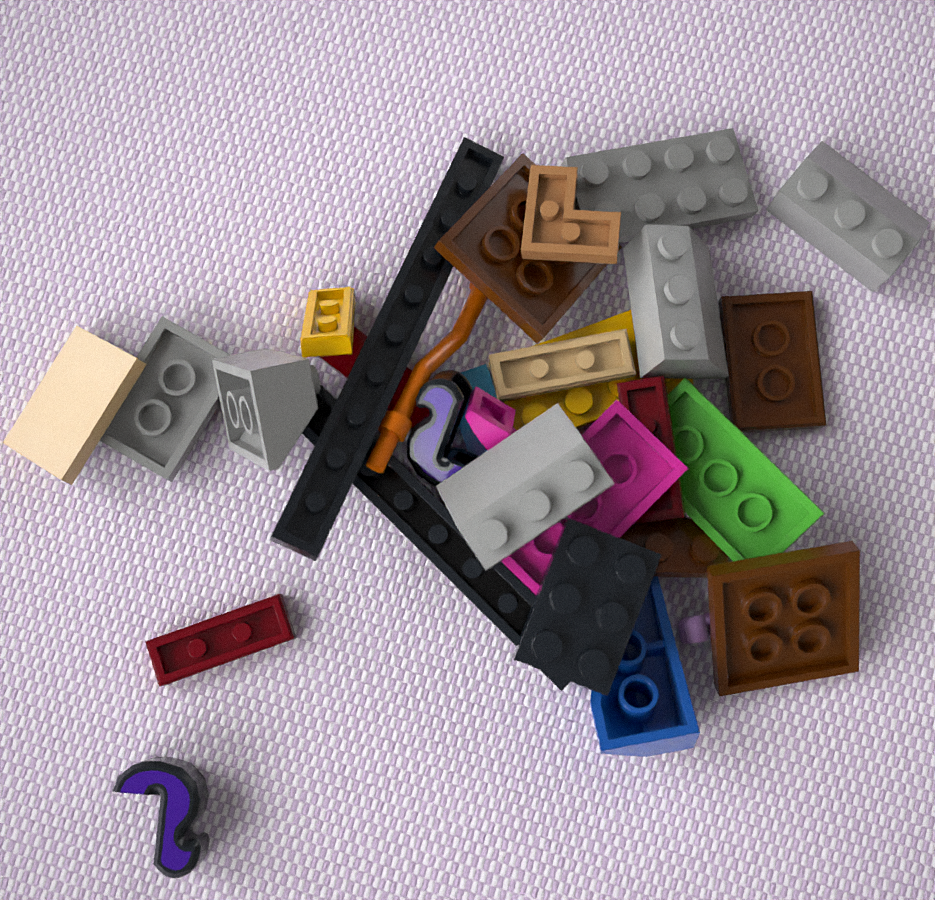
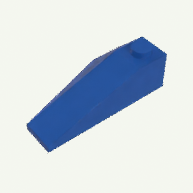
(649, 698)

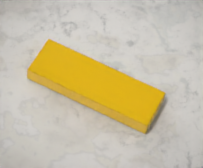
(328, 322)

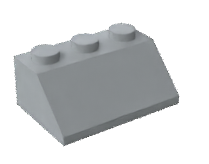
(848, 216)
(674, 304)
(265, 402)
(523, 486)

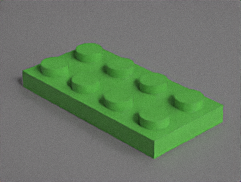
(732, 484)

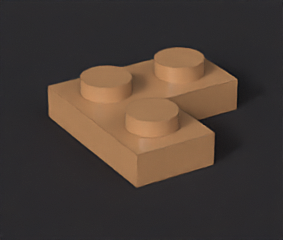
(559, 231)

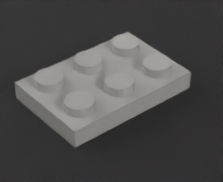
(168, 401)

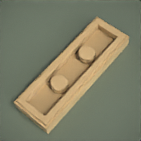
(562, 365)

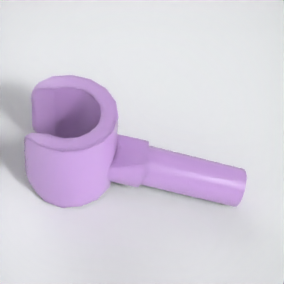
(694, 629)

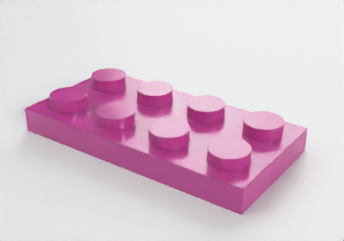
(640, 473)

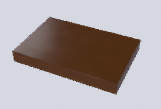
(772, 361)

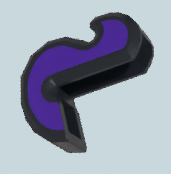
(432, 437)
(181, 806)

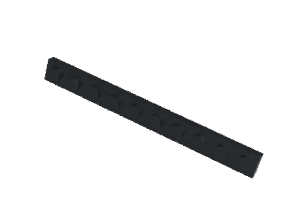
(382, 360)

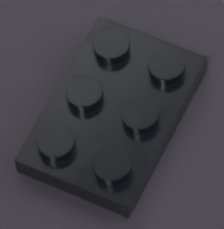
(586, 606)

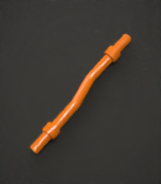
(397, 422)

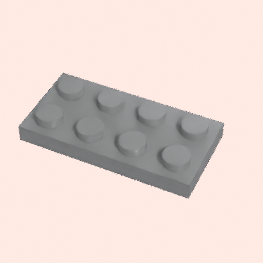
(667, 182)

